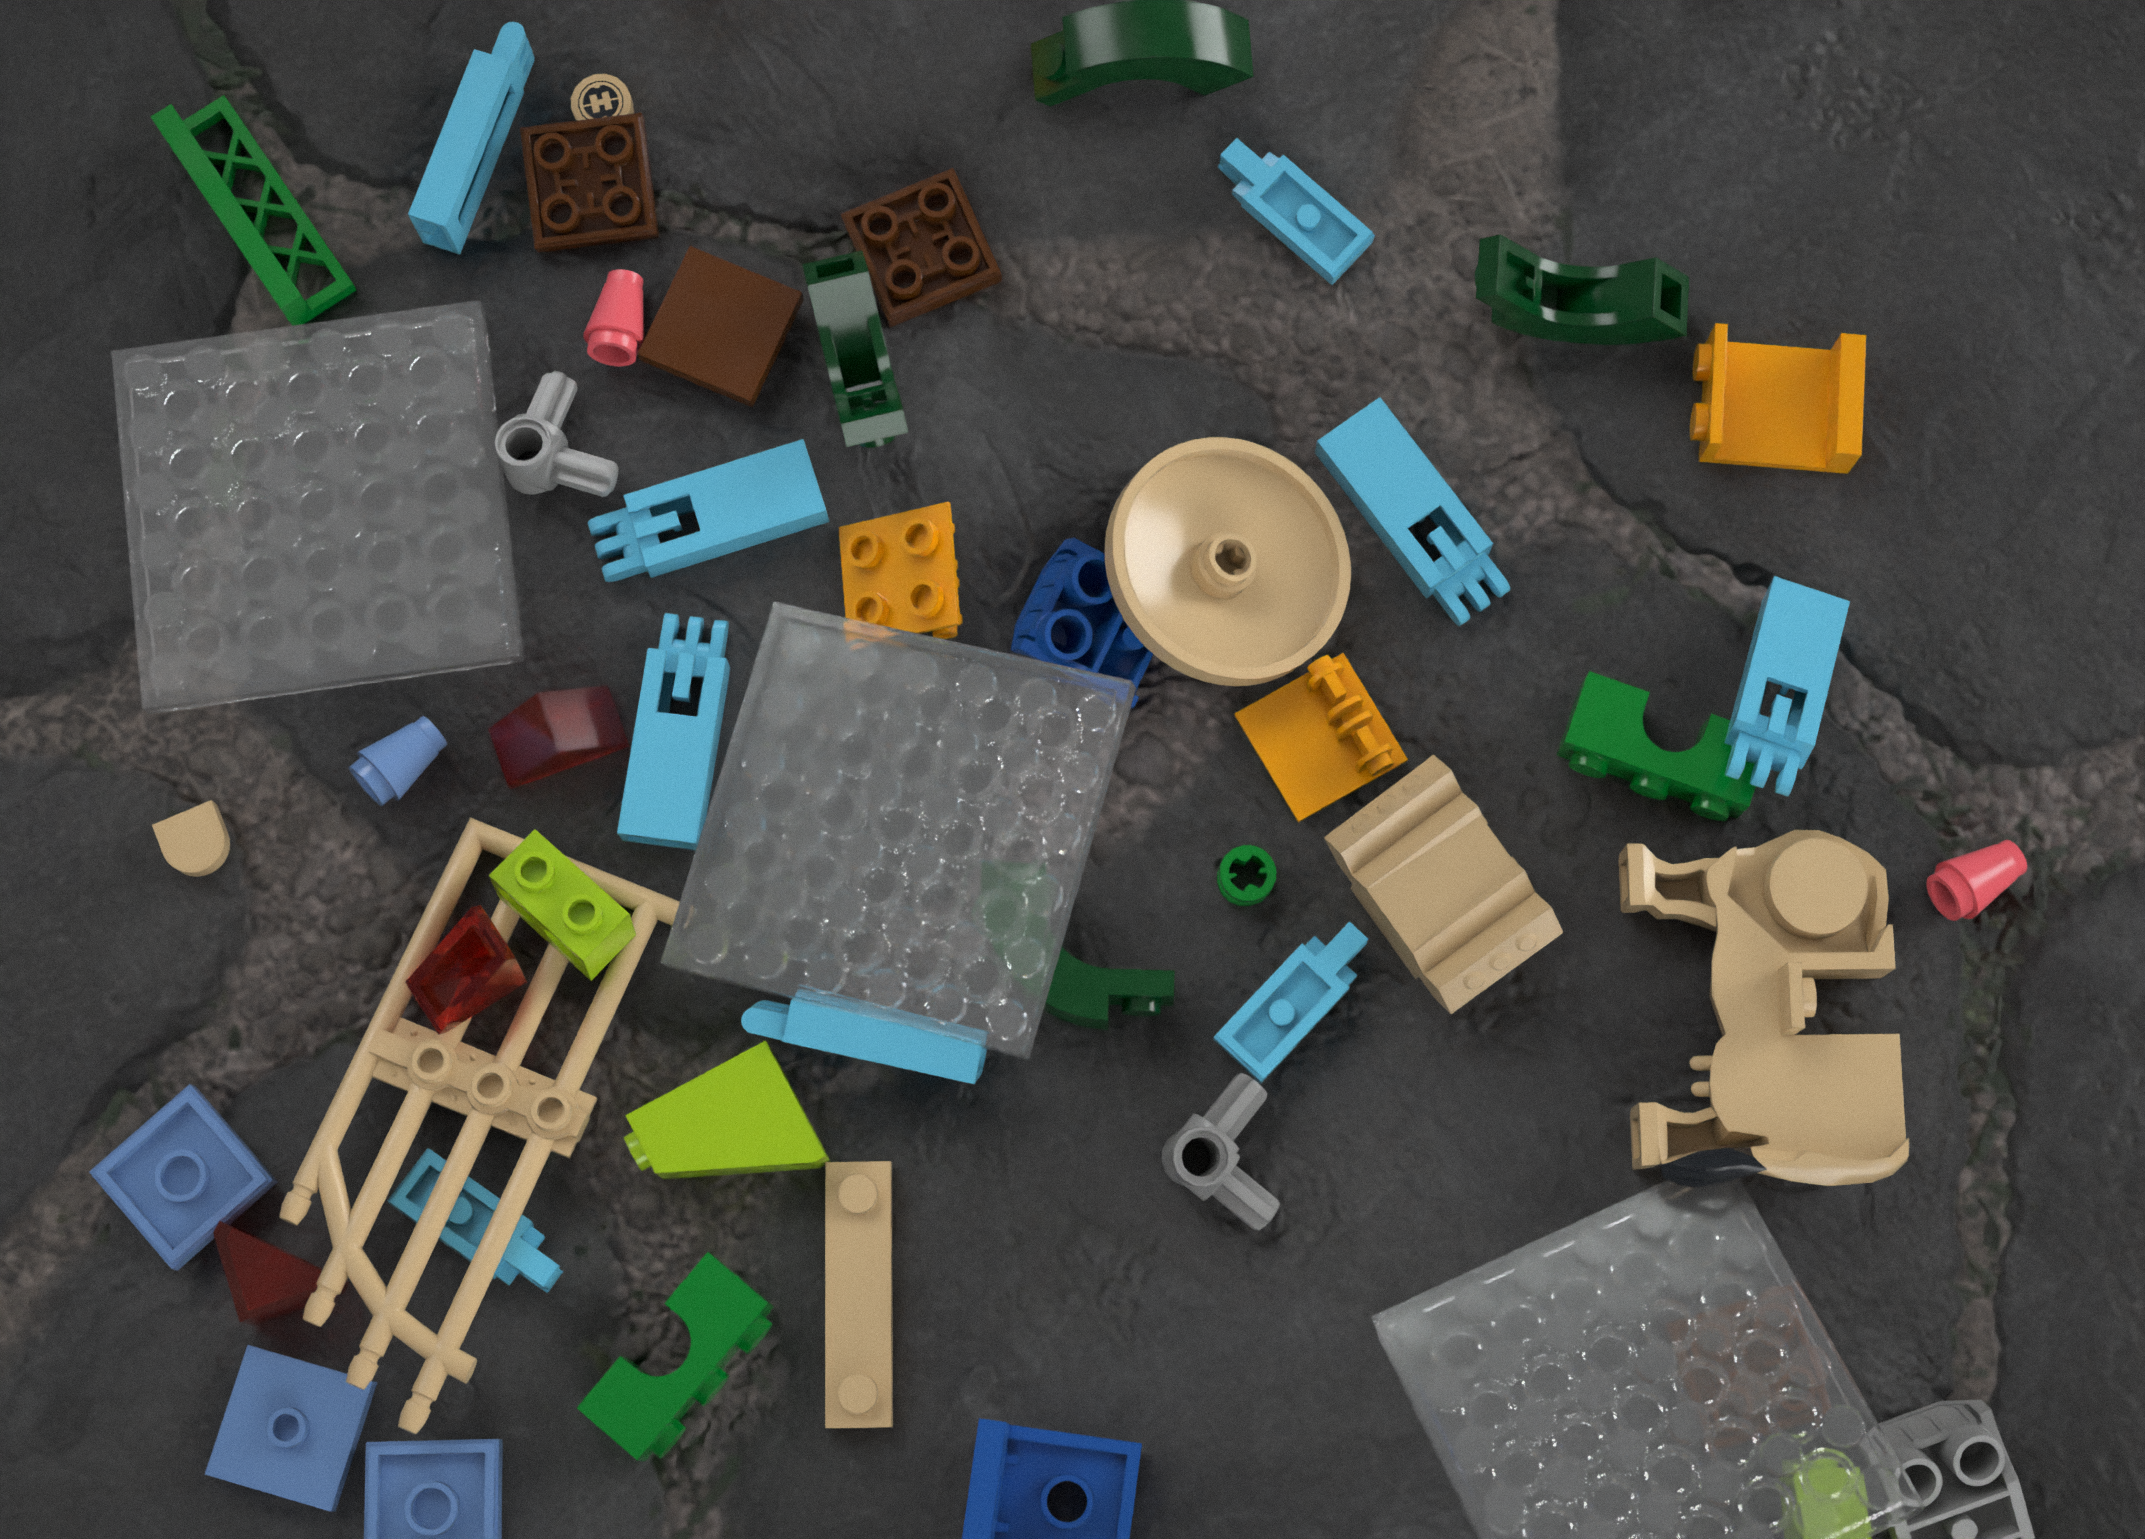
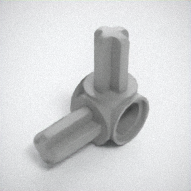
(541, 432)
(1223, 1177)

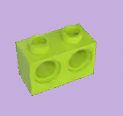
(563, 904)

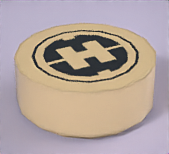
(600, 97)

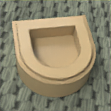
(194, 840)

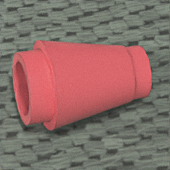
(617, 320)
(1975, 879)

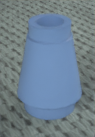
(397, 760)

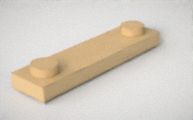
(858, 1295)

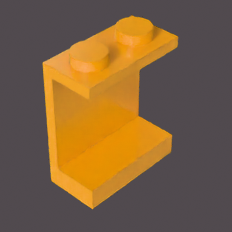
(1779, 403)

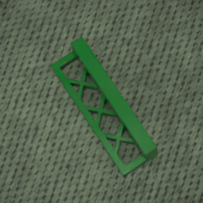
(231, 209)

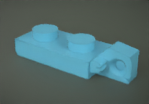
(1296, 210)
(1291, 1002)
(469, 1222)

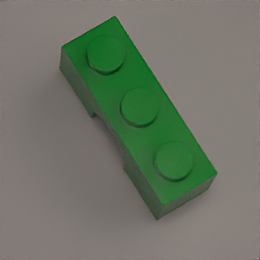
(1609, 737)
(645, 1409)

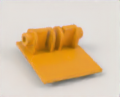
(903, 571)
(1320, 736)

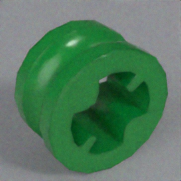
(1252, 894)

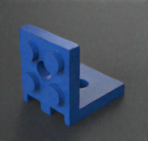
(1021, 1465)

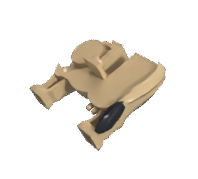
(1778, 1100)

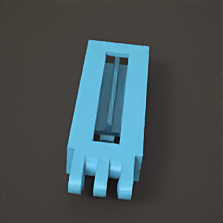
(472, 140)
(1397, 488)
(734, 506)
(1797, 649)
(671, 752)
(865, 1038)

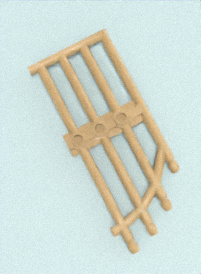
(470, 1082)

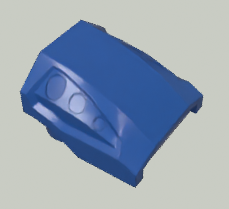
(1075, 618)

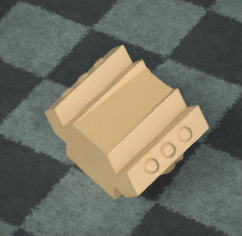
(1442, 885)

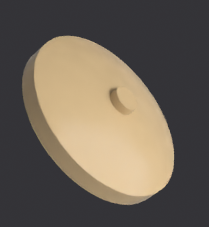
(1227, 561)

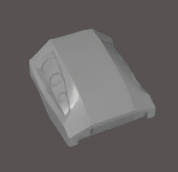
(1959, 1473)

